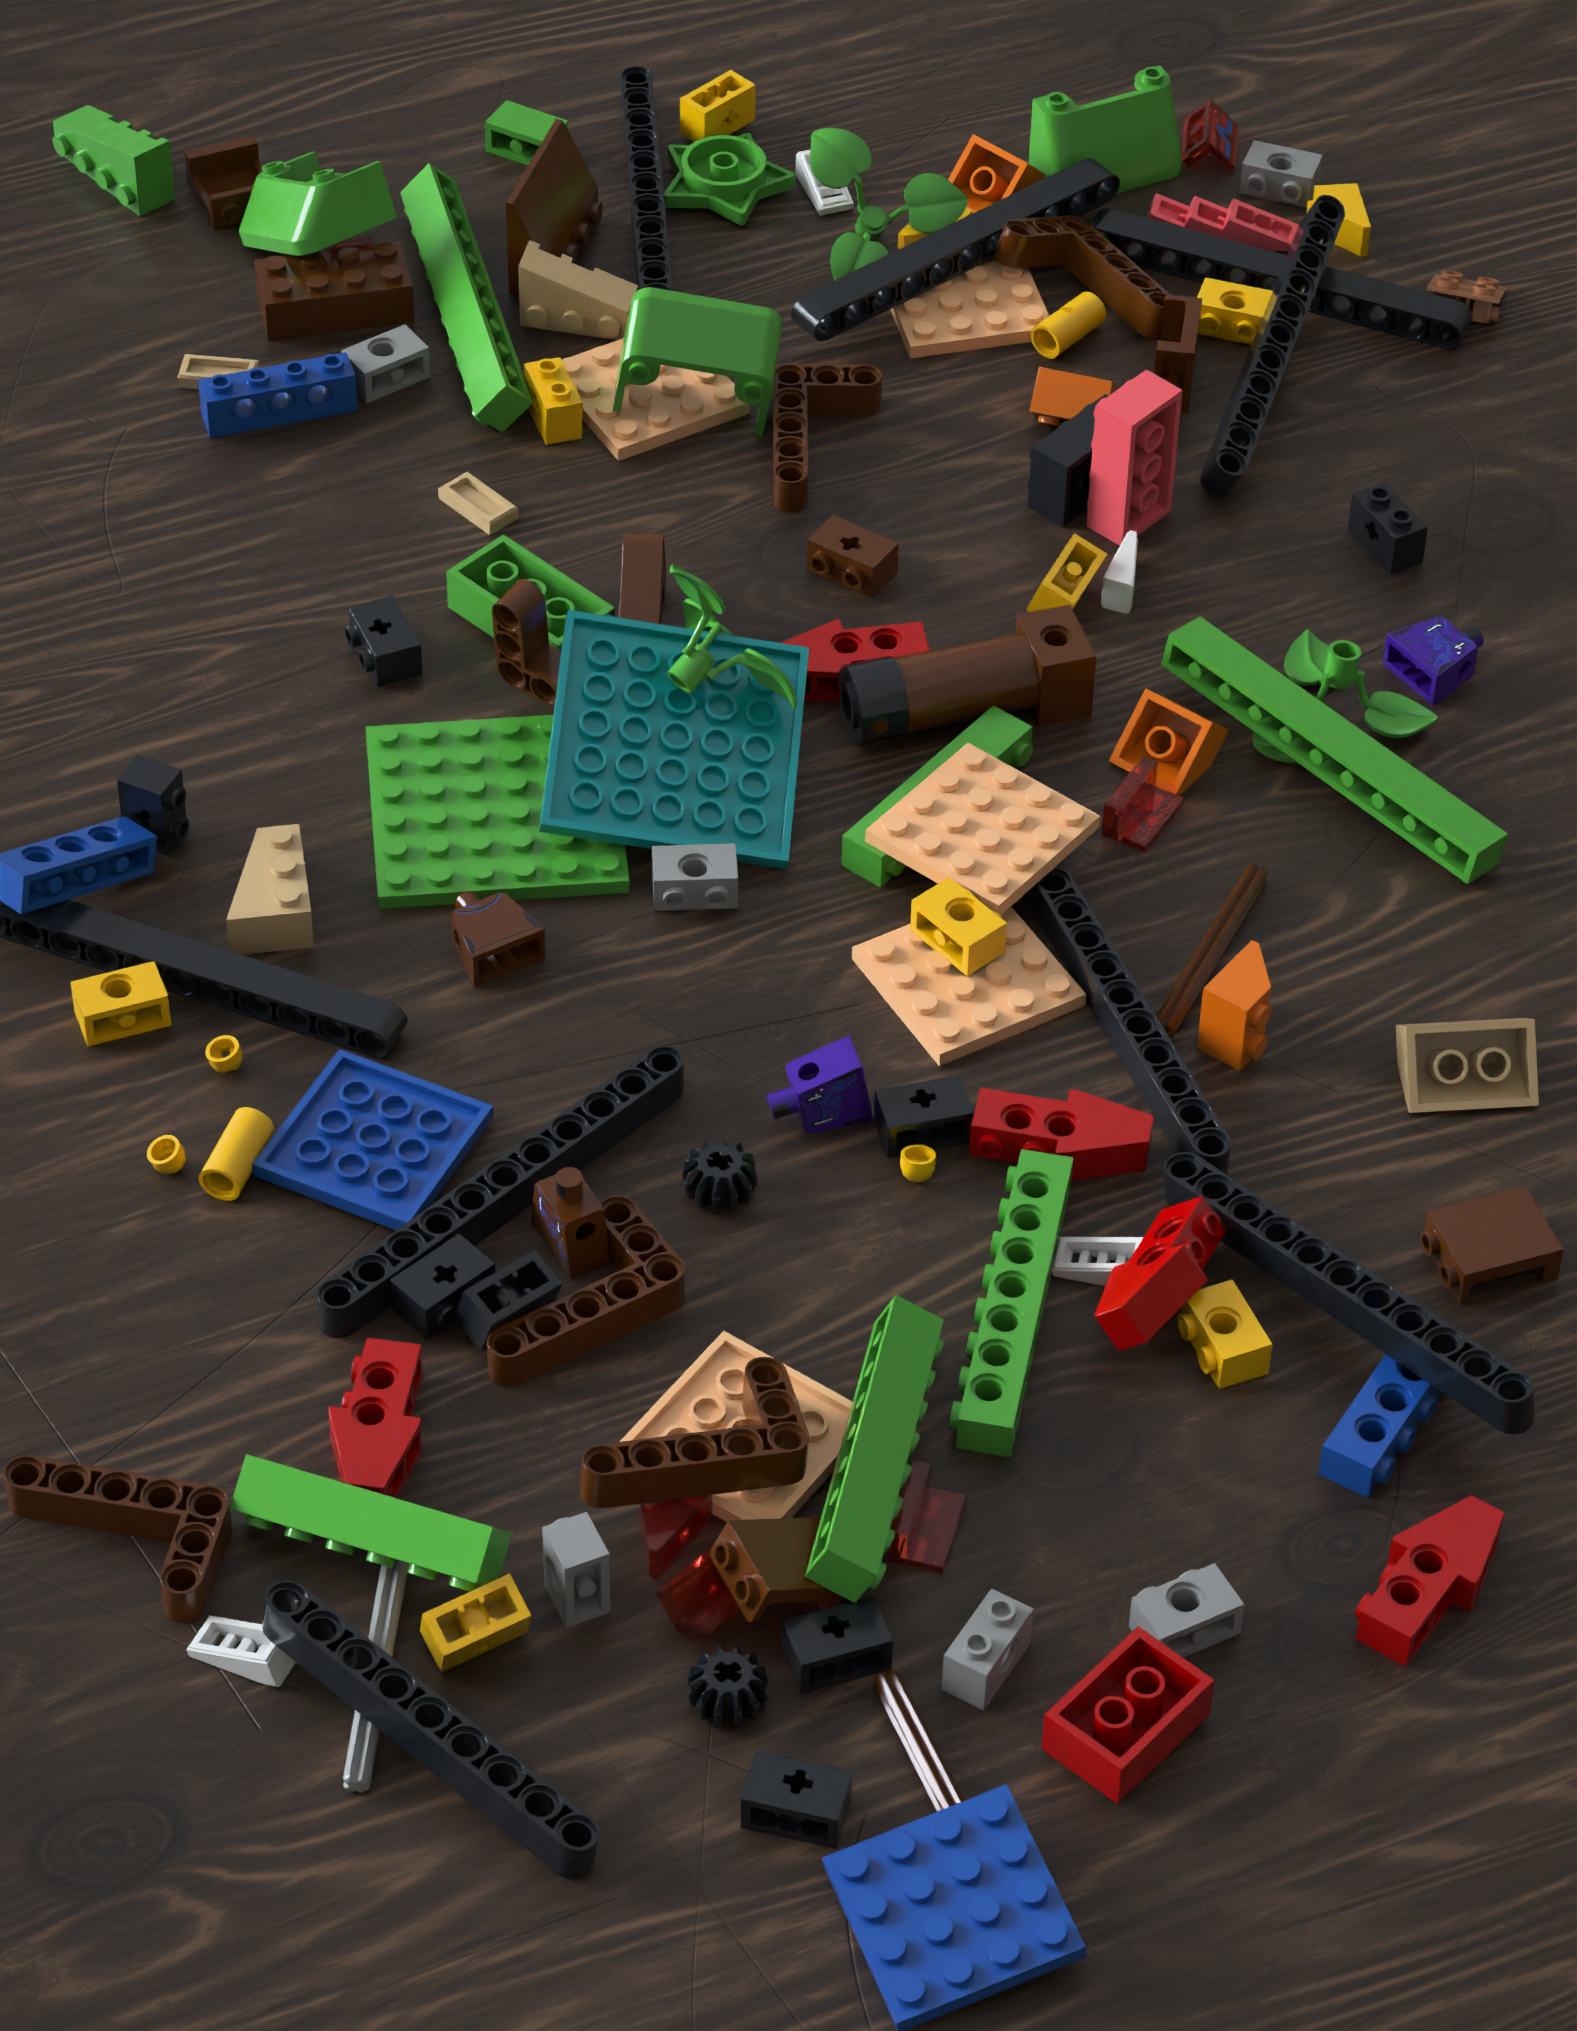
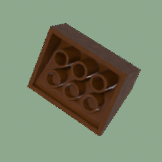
(552, 203)

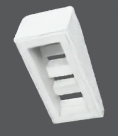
(817, 191)
(1120, 576)
(1103, 1248)
(265, 1666)

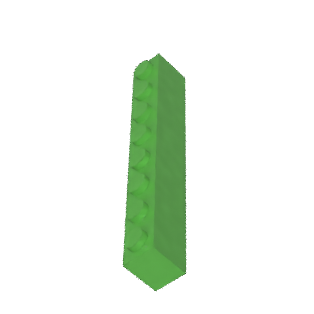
(876, 1450)

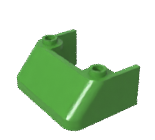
(307, 209)
(701, 337)

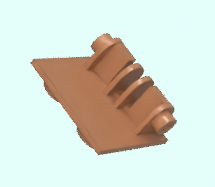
(1483, 292)

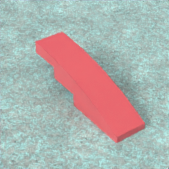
(1237, 223)

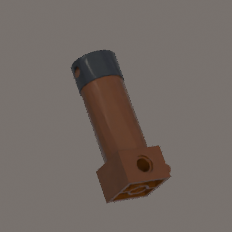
(1037, 669)

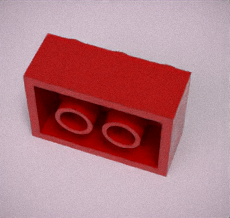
(1127, 1714)

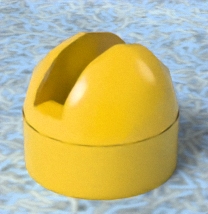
(215, 1051)
(166, 1154)
(917, 1162)

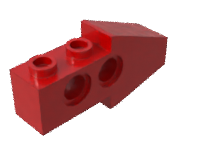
(833, 646)
(1093, 1130)
(1160, 1273)
(374, 1430)
(1425, 1574)

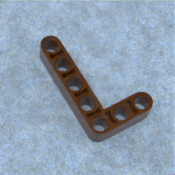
(1091, 260)
(813, 391)
(643, 577)
(523, 642)
(642, 1290)
(707, 1462)
(133, 1504)

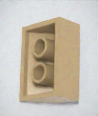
(1468, 1064)

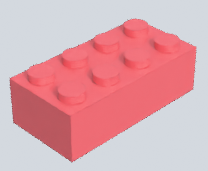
(1133, 456)

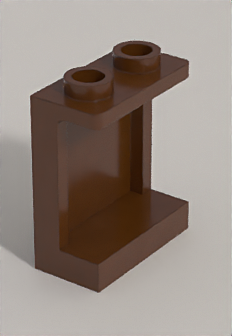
(224, 178)
(1179, 344)
(1490, 1240)
(768, 1563)

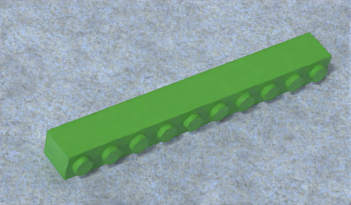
(466, 299)
(1334, 750)

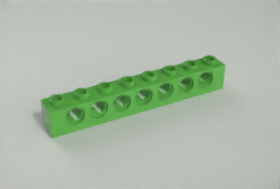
(1013, 1305)

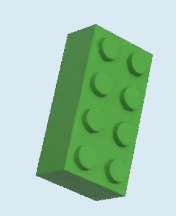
(491, 571)

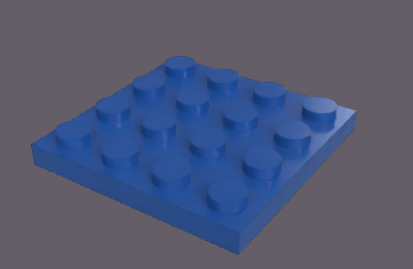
(373, 1140)
(953, 1908)

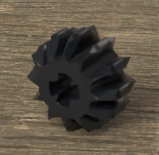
(719, 1175)
(727, 1686)

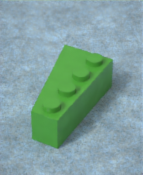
(117, 157)

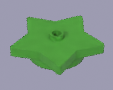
(724, 176)

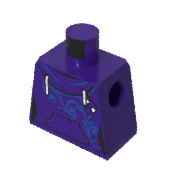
(1433, 656)
(824, 1089)

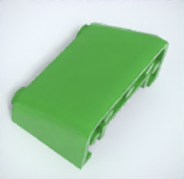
(1126, 133)

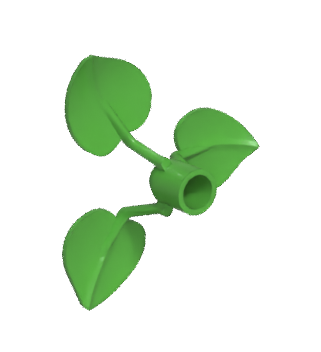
(931, 199)
(697, 662)
(1337, 666)

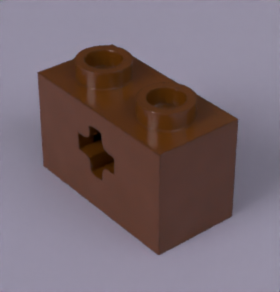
(852, 556)

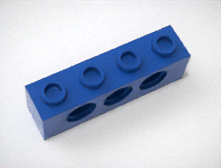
(278, 395)
(75, 864)
(1377, 1428)

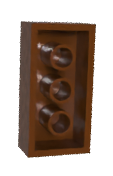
(334, 290)

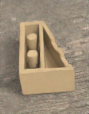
(570, 297)
(272, 896)

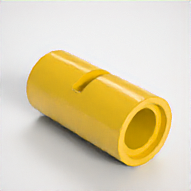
(1068, 325)
(235, 1153)

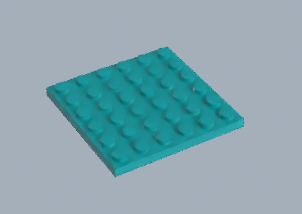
(668, 766)

